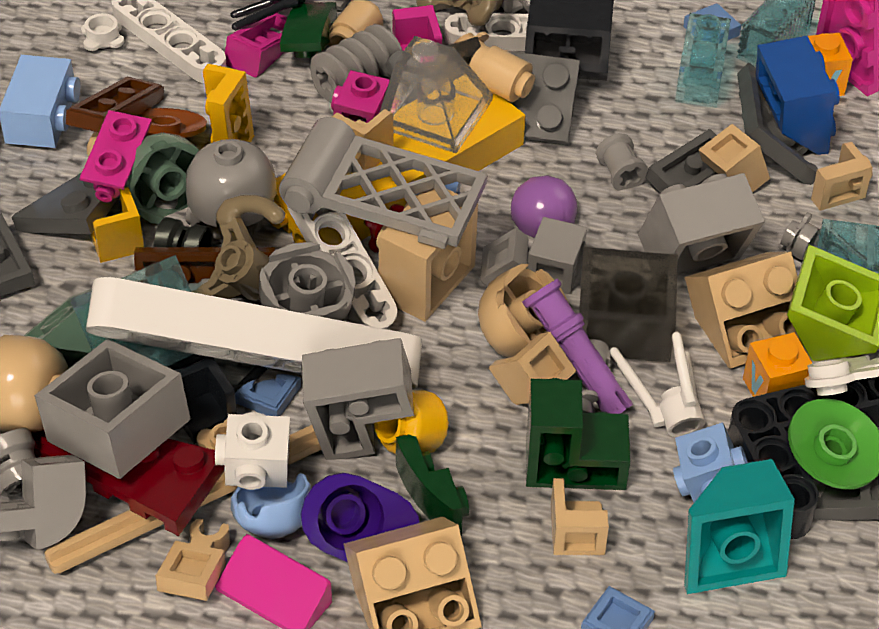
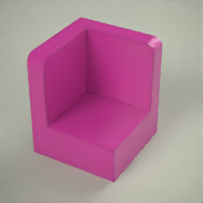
(413, 22)

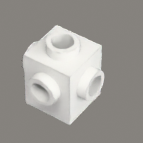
(254, 450)

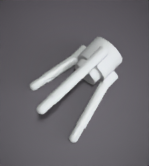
(679, 405)

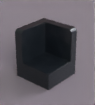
(208, 396)

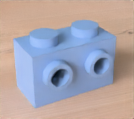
(38, 101)

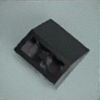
(572, 31)

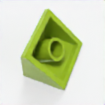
(835, 306)

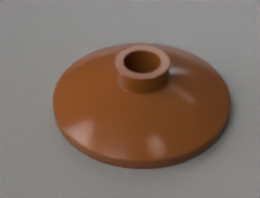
(175, 121)

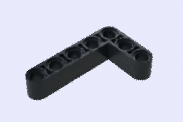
(762, 430)

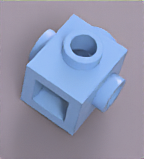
(702, 457)

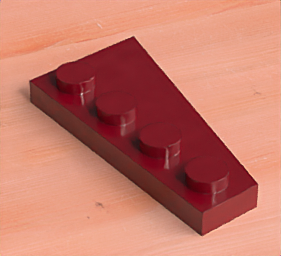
(163, 485)

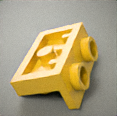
(228, 103)

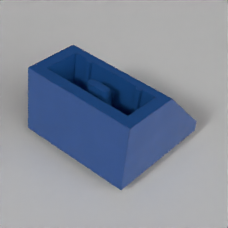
(798, 91)

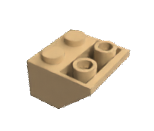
(744, 302)
(414, 578)

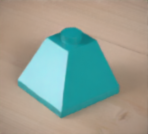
(739, 528)

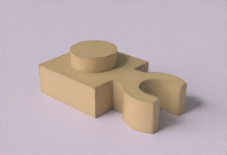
(194, 566)

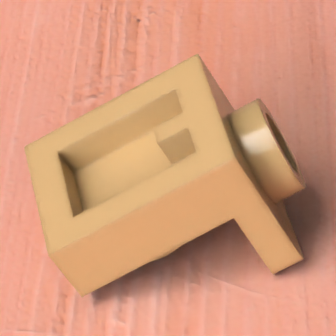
(842, 181)

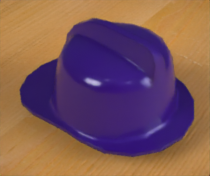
(351, 508)

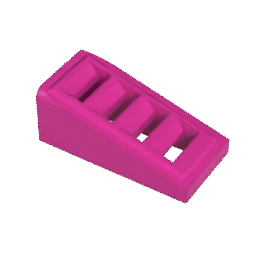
(255, 45)

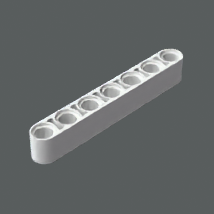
(225, 327)

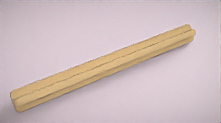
(130, 525)

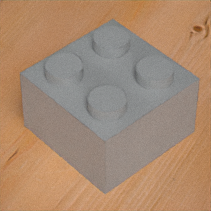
(703, 222)
(113, 408)

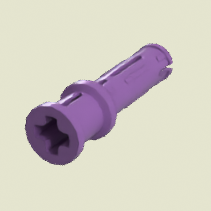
(567, 330)

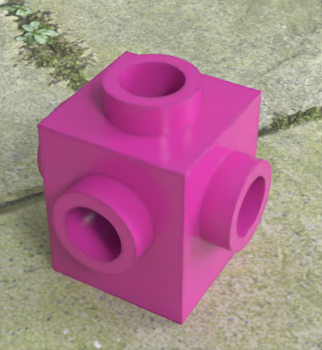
(359, 96)

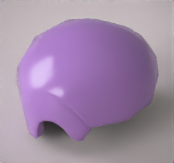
(542, 198)

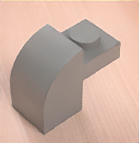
(51, 501)

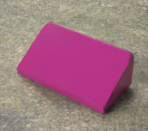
(274, 585)

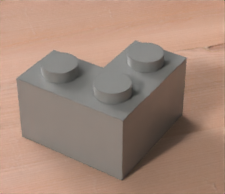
(352, 390)

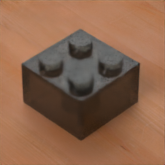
(630, 301)

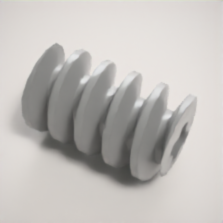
(362, 53)

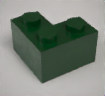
(571, 444)

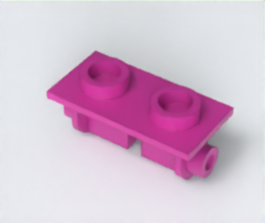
(114, 153)

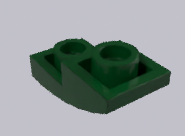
(308, 28)
(429, 488)

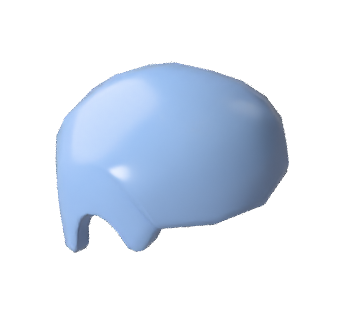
(271, 510)

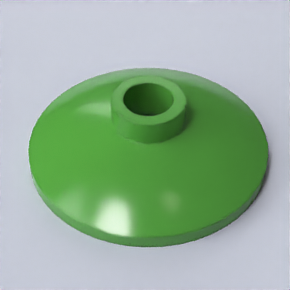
(839, 428)

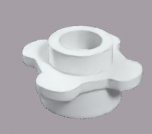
(102, 32)

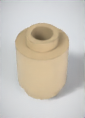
(353, 19)
(503, 72)

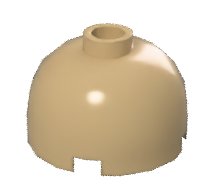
(502, 314)
(25, 369)

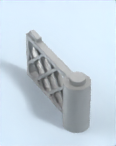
(333, 153)

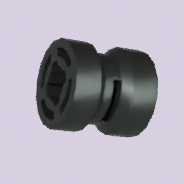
(173, 233)

